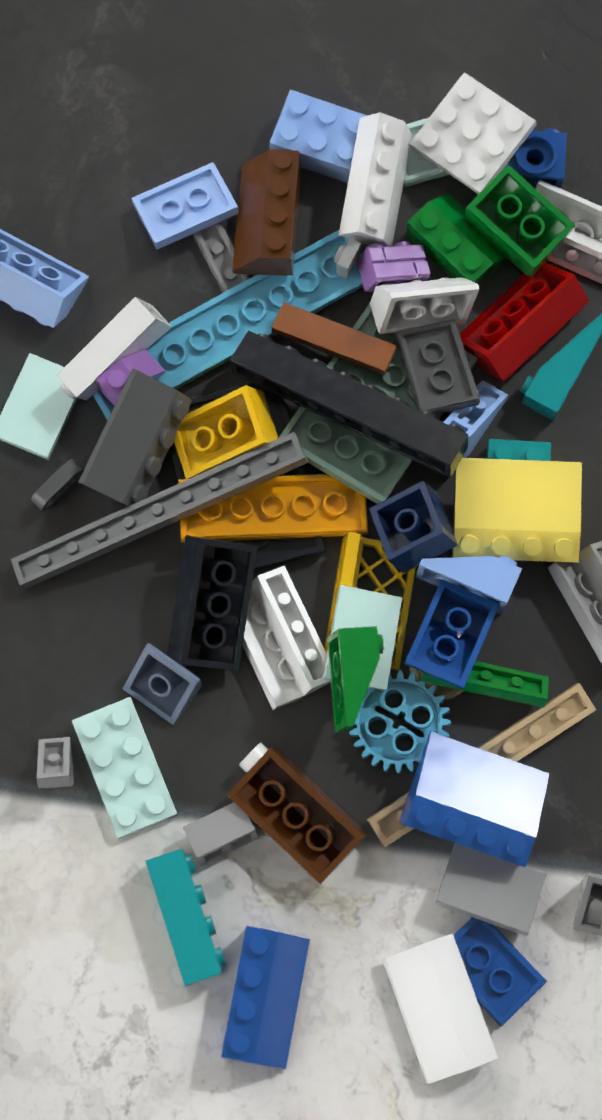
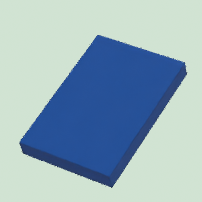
(496, 970)

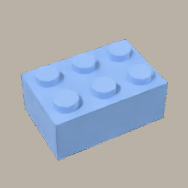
(320, 132)

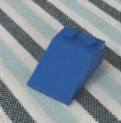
(452, 634)

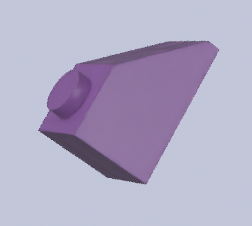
(115, 377)

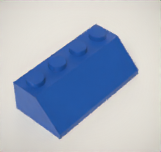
(265, 997)

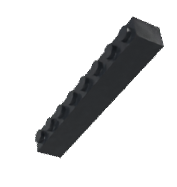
(350, 403)

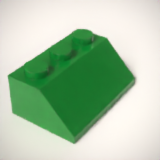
(518, 221)
(453, 241)

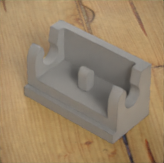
(220, 833)

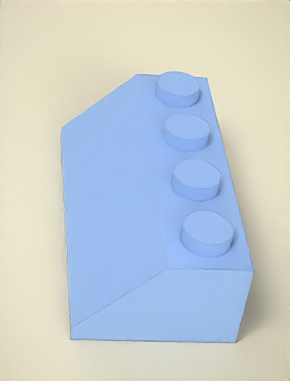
(37, 281)

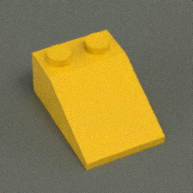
(224, 430)

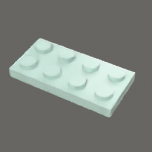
(124, 767)

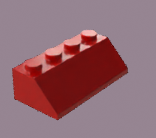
(523, 320)

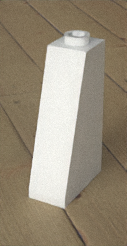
(128, 332)

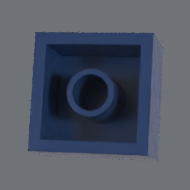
(413, 526)

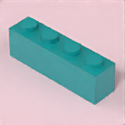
(184, 918)

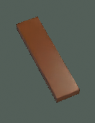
(334, 338)

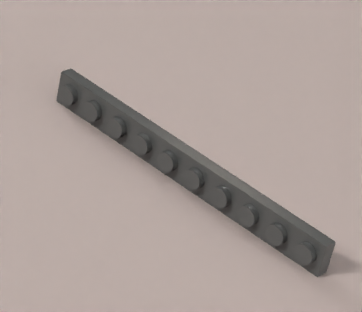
(159, 510)

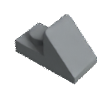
(55, 763)
(589, 910)

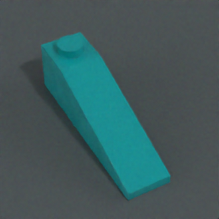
(556, 377)

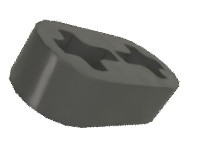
(57, 485)

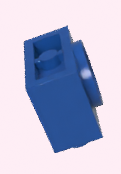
(549, 149)

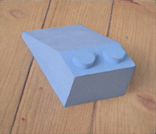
(481, 575)

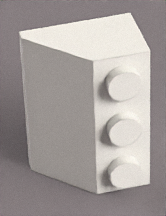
(422, 303)

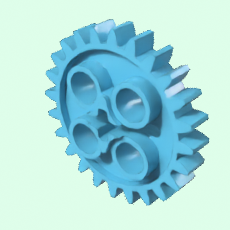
(383, 746)

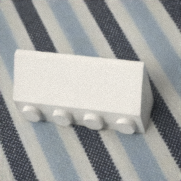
(376, 180)

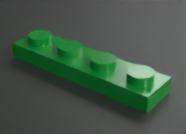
(502, 684)

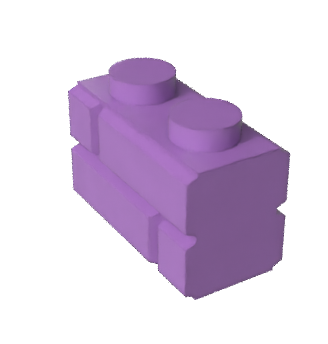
(392, 264)

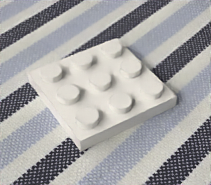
(473, 133)

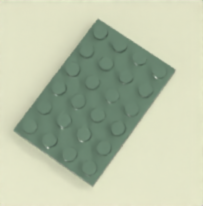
(350, 456)

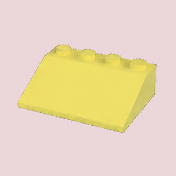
(517, 509)

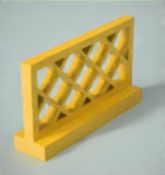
(348, 575)

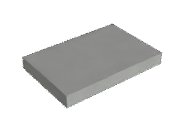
(490, 889)

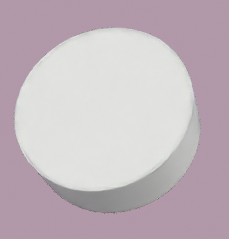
(253, 757)

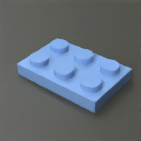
(185, 205)

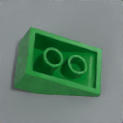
(352, 664)

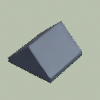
(162, 684)

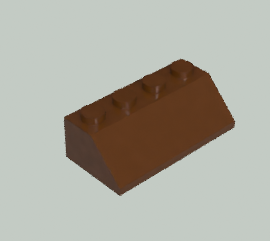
(268, 214)
(297, 814)

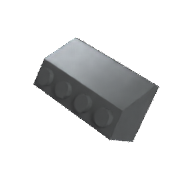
(135, 439)

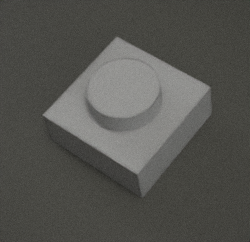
(347, 257)

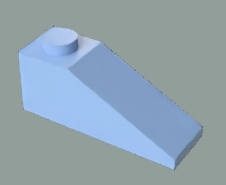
(477, 418)

